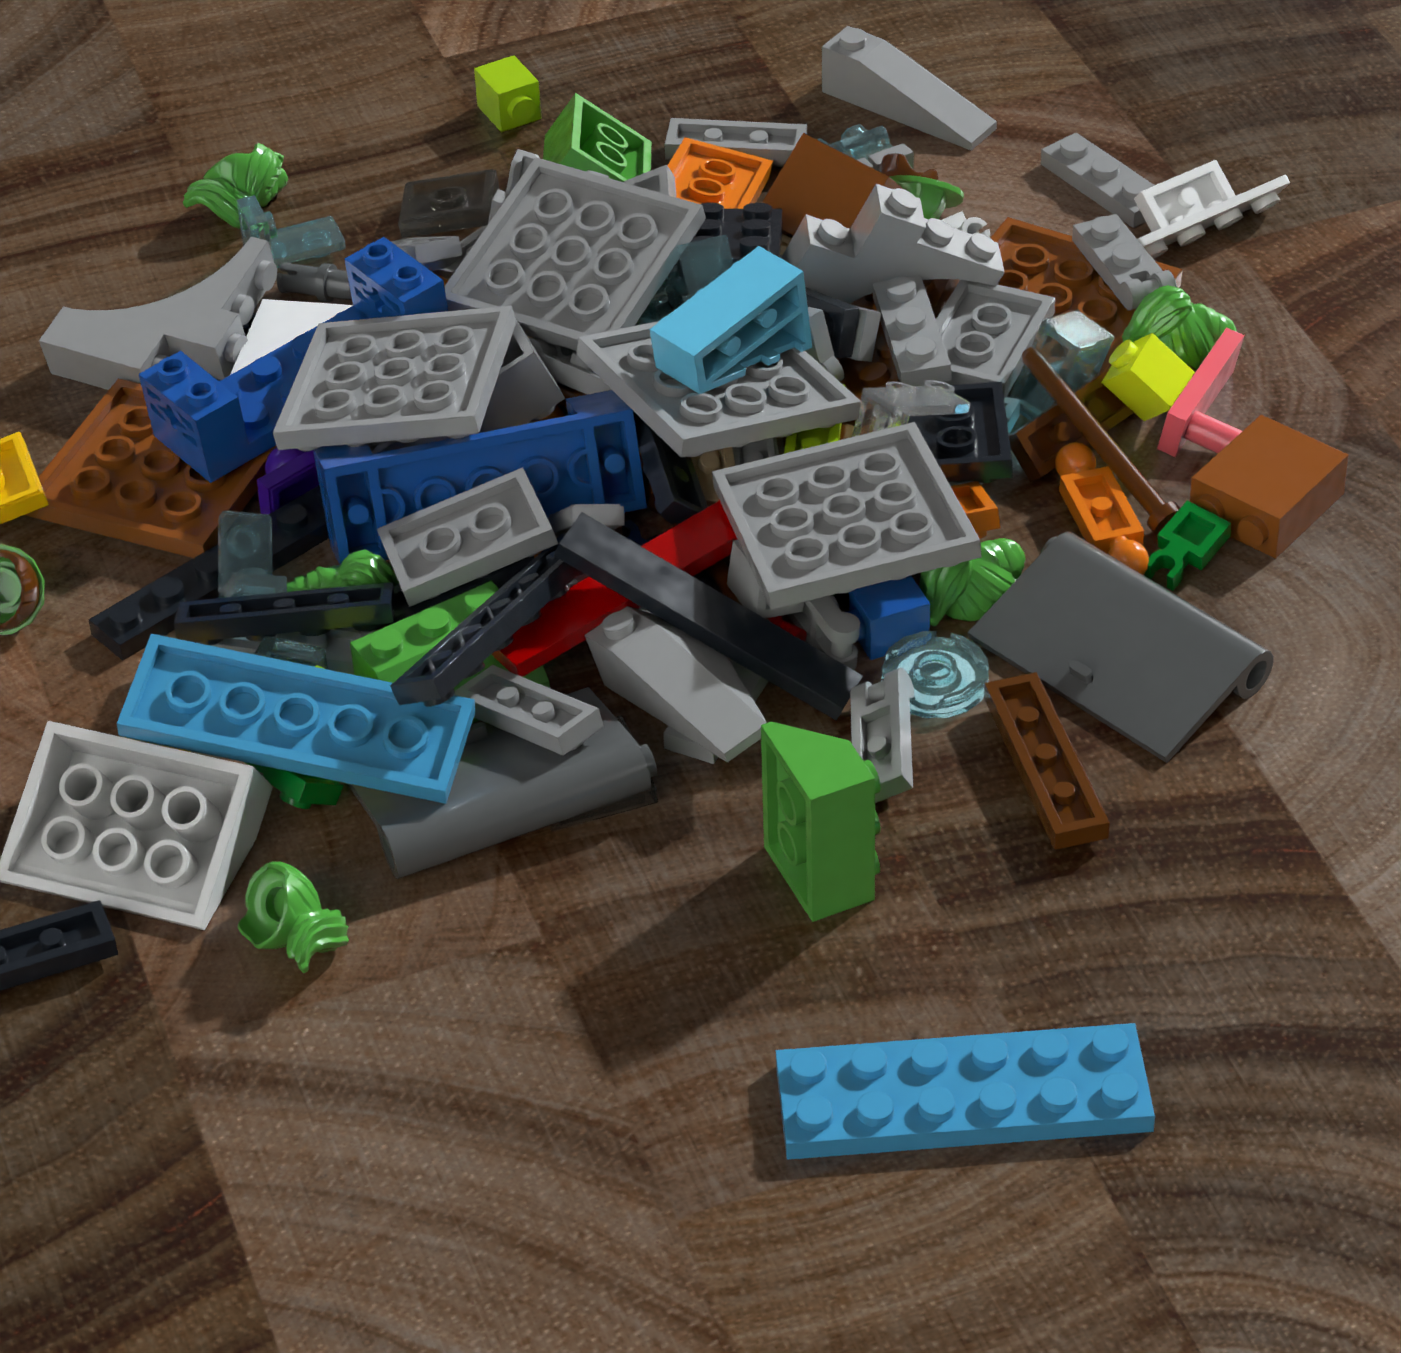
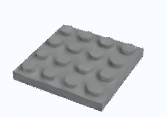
(574, 253)
(396, 379)
(759, 406)
(845, 515)

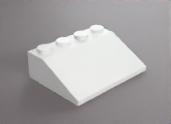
(133, 825)

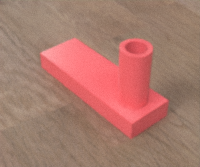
(1187, 415)

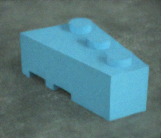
(734, 323)

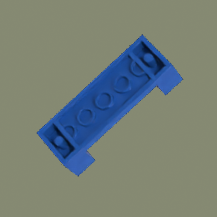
(233, 419)
(567, 460)

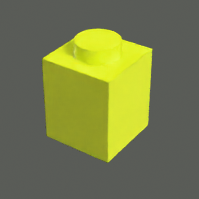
(1147, 376)

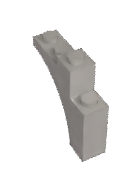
(886, 243)
(200, 322)

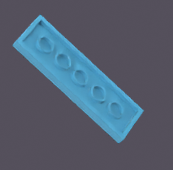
(294, 718)
(963, 1091)

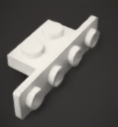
(1195, 201)

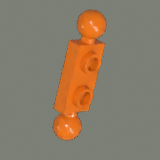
(1100, 506)

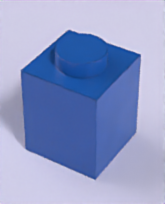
(888, 613)

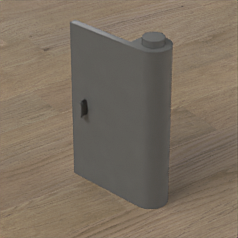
(1149, 652)
(507, 791)

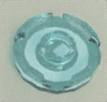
(943, 671)

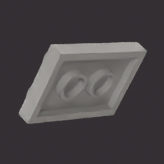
(989, 330)
(467, 536)

